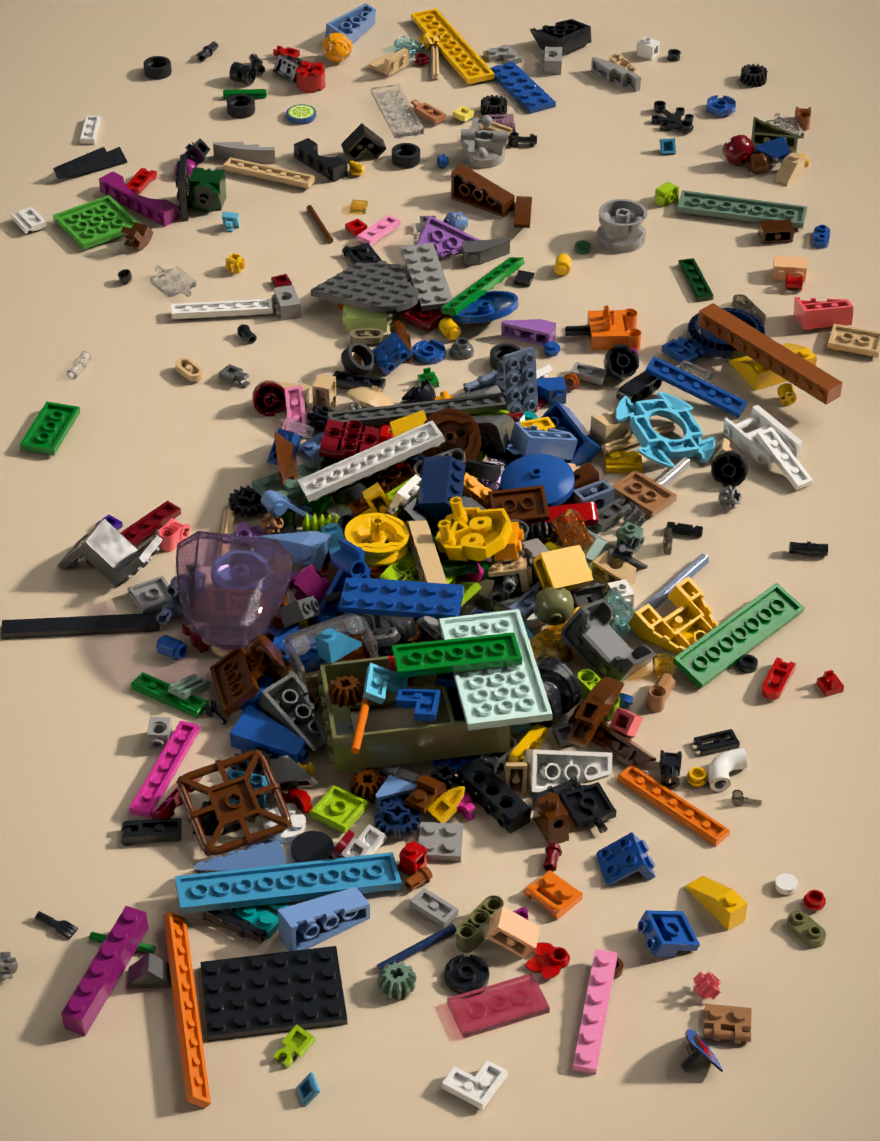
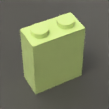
(360, 318)

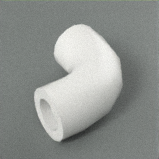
(722, 765)

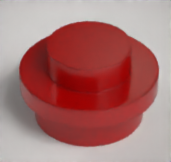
(814, 900)

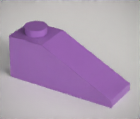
(530, 331)

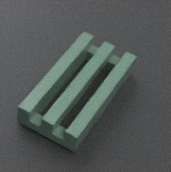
(188, 686)

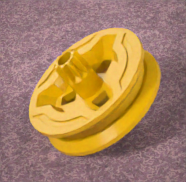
(376, 530)

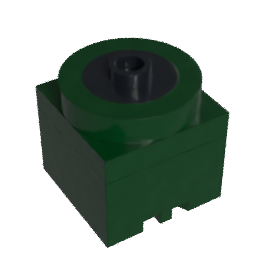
(207, 189)

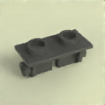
(594, 592)

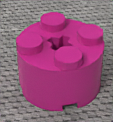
(309, 583)

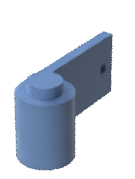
(278, 504)

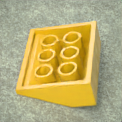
(760, 376)

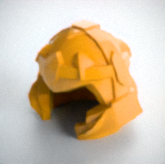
(337, 47)

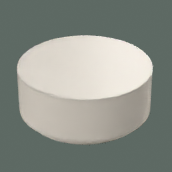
(786, 884)

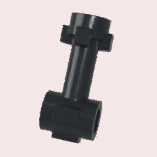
(514, 139)

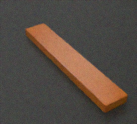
(673, 805)

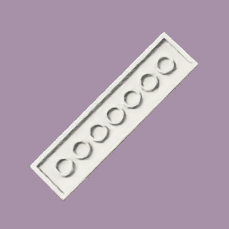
(371, 461)

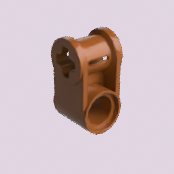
(803, 117)

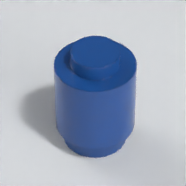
(171, 647)

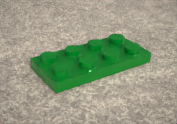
(50, 428)

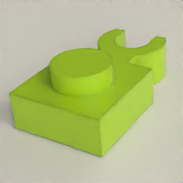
(295, 1043)

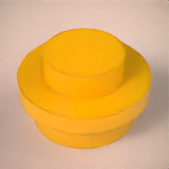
(697, 776)

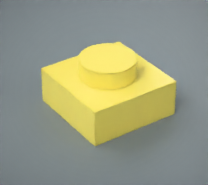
(463, 114)

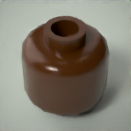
(758, 163)

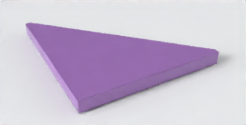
(444, 237)

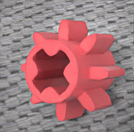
(706, 985)

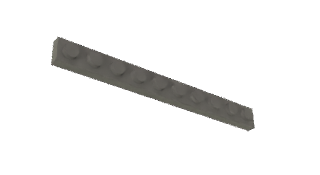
(389, 413)

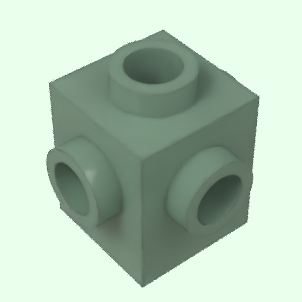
(626, 533)

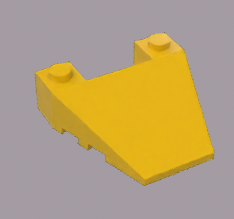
(682, 626)

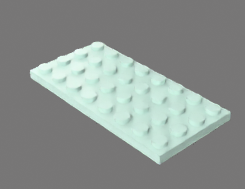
(501, 693)

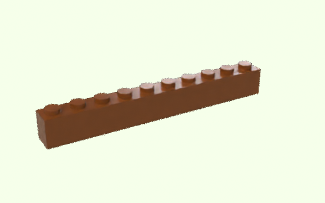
(770, 353)

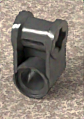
(496, 761)

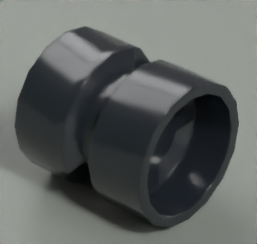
(242, 73)

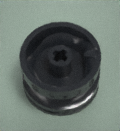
(560, 687)

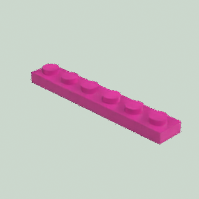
(164, 769)

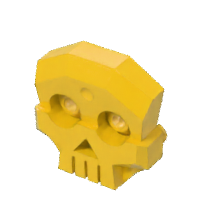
(473, 532)

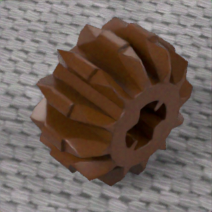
(346, 691)
(366, 784)

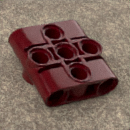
(347, 439)

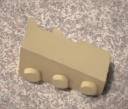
(606, 429)

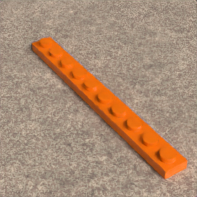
(186, 1010)

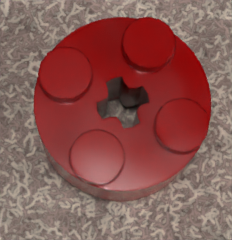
(310, 77)

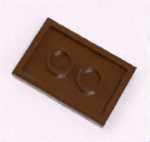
(522, 504)

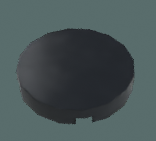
(311, 846)
(466, 974)

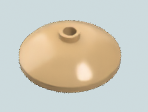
(369, 396)

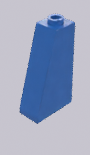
(260, 730)

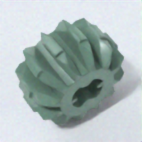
(396, 980)

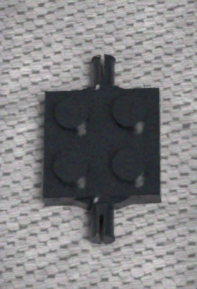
(588, 805)

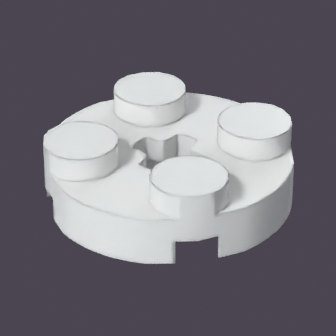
(298, 824)

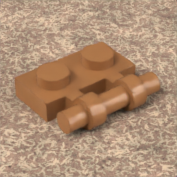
(723, 1018)

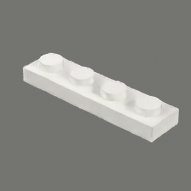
(784, 458)

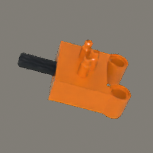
(608, 327)

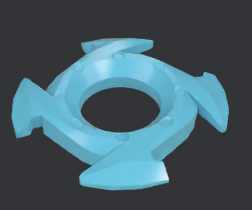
(653, 444)

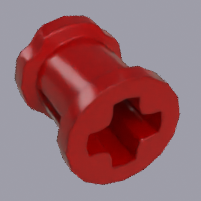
(794, 282)

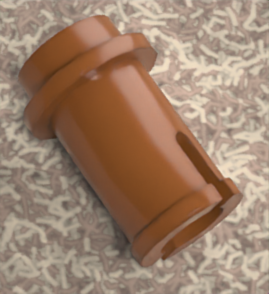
(417, 879)

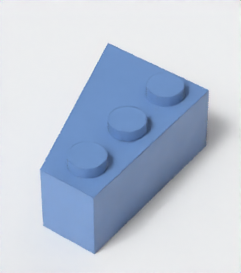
(549, 442)

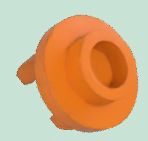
(571, 381)

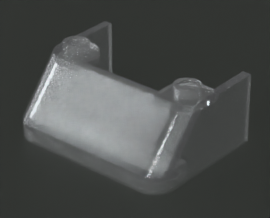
(304, 639)

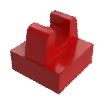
(830, 684)

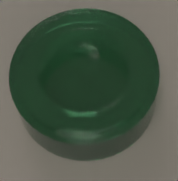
(582, 247)

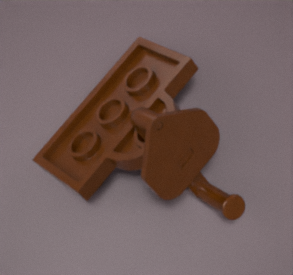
(238, 670)

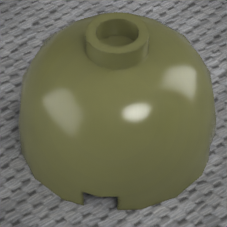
(554, 606)

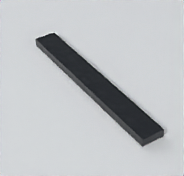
(79, 625)

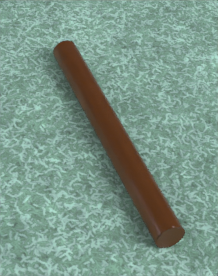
(319, 223)

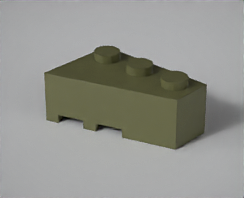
(765, 132)

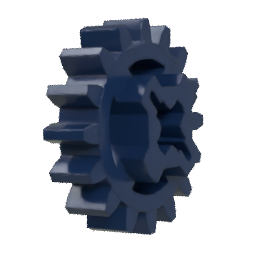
(396, 818)

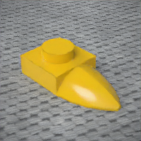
(446, 804)

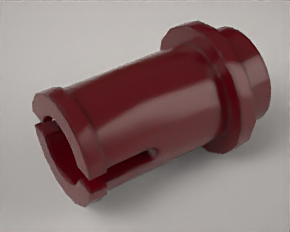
(552, 852)

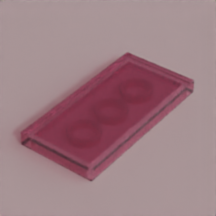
(498, 1005)

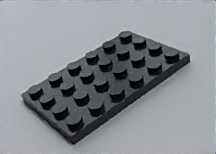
(273, 993)

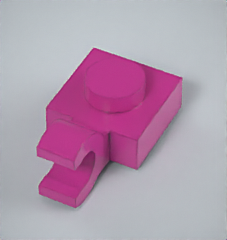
(466, 807)

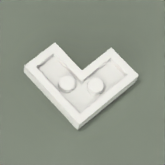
(476, 1089)

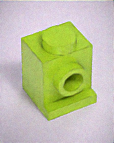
(666, 194)

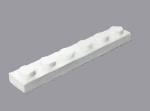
(221, 309)

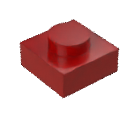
(355, 227)

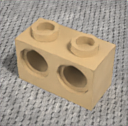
(324, 391)

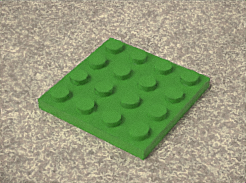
(94, 222)

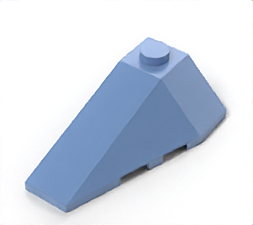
(258, 855)

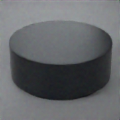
(747, 664)

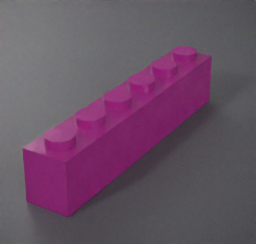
(105, 971)

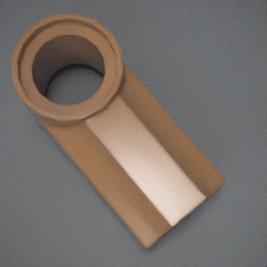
(659, 692)

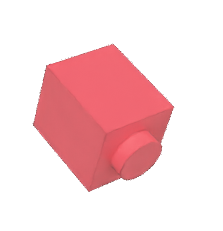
(626, 722)

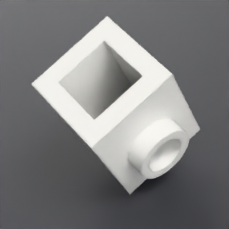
(648, 48)
(624, 589)

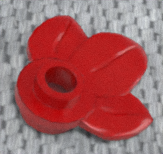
(548, 960)

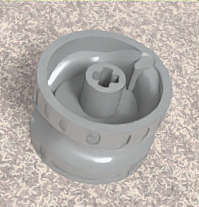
(621, 225)

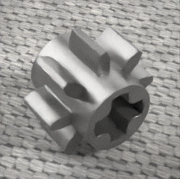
(729, 497)
(634, 515)
(8, 965)

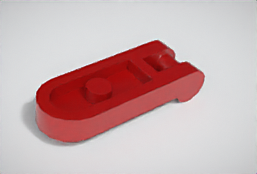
(141, 180)
(777, 679)

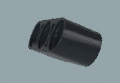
(639, 387)

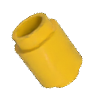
(562, 264)
(449, 329)

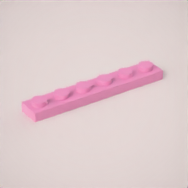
(595, 1011)

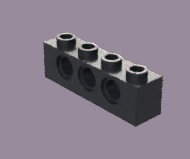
(494, 796)

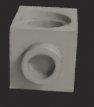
(158, 732)

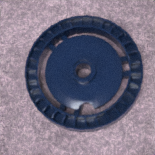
(715, 346)

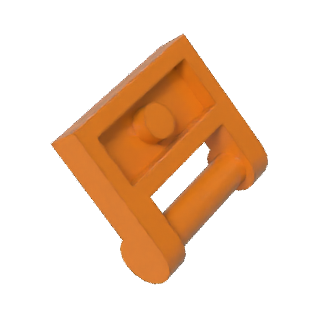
(557, 890)

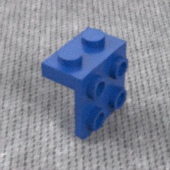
(625, 858)

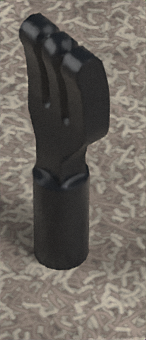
(62, 927)

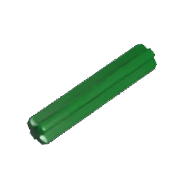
(255, 93)

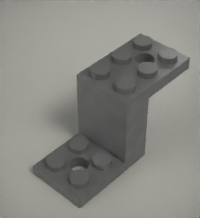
(111, 553)

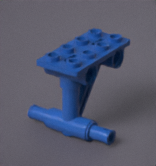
(350, 563)

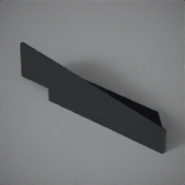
(91, 162)

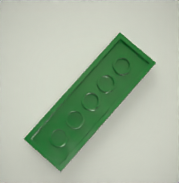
(456, 655)

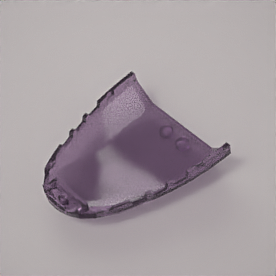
(231, 586)

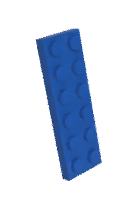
(522, 88)
(401, 598)

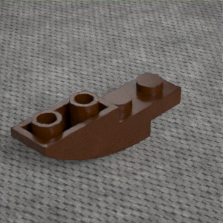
(593, 709)

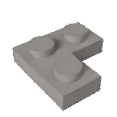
(504, 52)

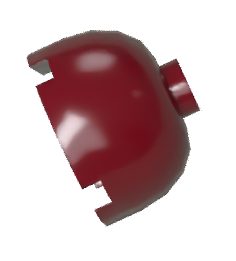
(738, 150)
(269, 398)

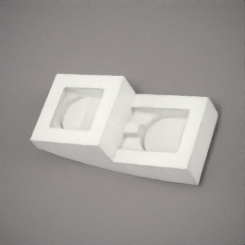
(366, 844)

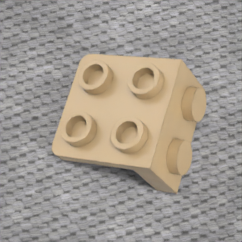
(390, 63)
(510, 567)

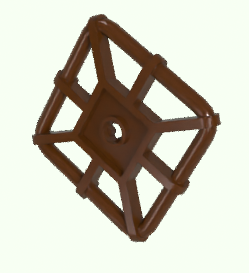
(228, 814)

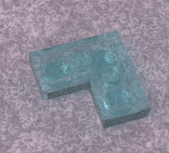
(413, 46)
(621, 612)

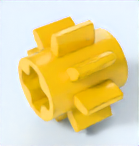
(235, 263)

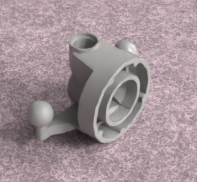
(483, 147)

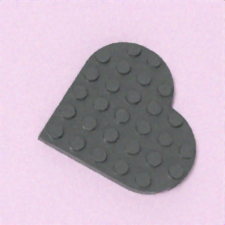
(370, 288)

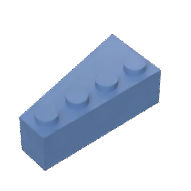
(321, 918)

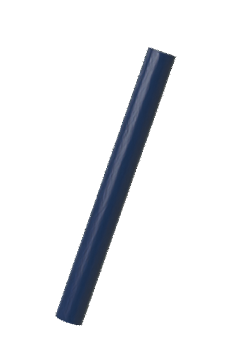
(423, 944)

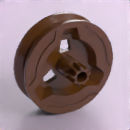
(451, 421)

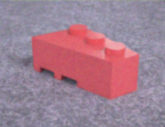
(822, 314)

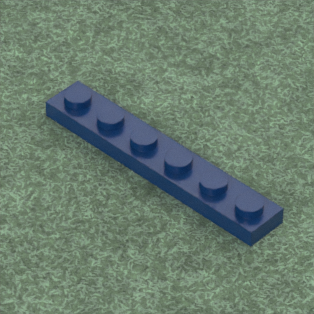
(696, 387)

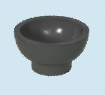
(462, 349)

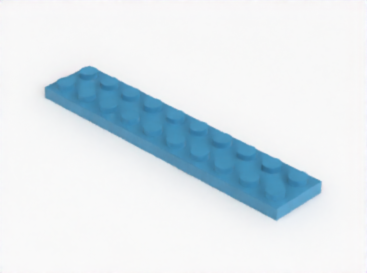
(286, 882)

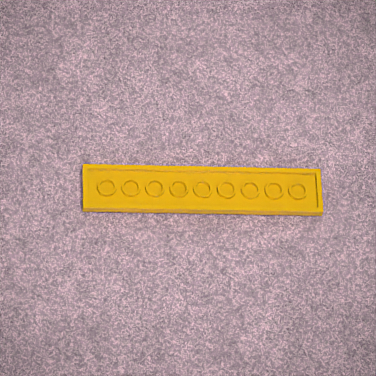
(453, 47)

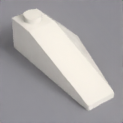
(555, 767)

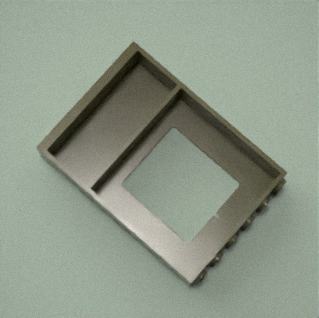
(442, 739)

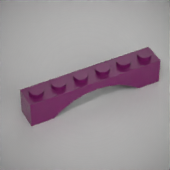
(158, 210)

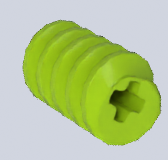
(315, 524)

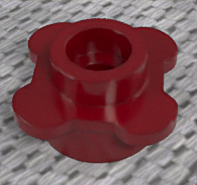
(421, 59)

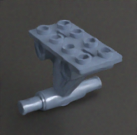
(515, 378)

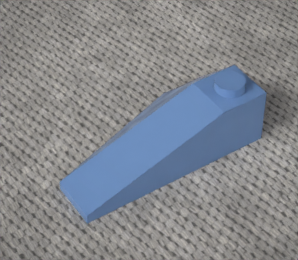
(305, 547)

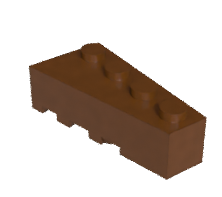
(480, 192)

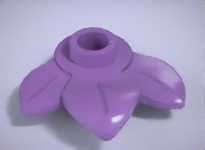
(244, 529)

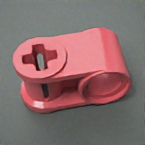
(172, 534)

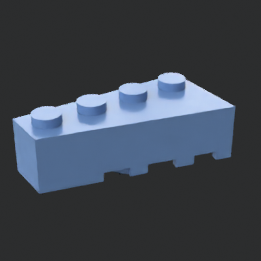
(353, 23)

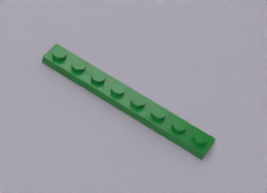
(483, 285)

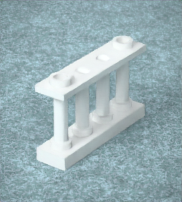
(763, 421)

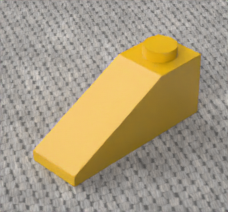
(719, 900)

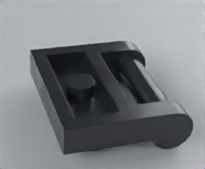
(363, 251)

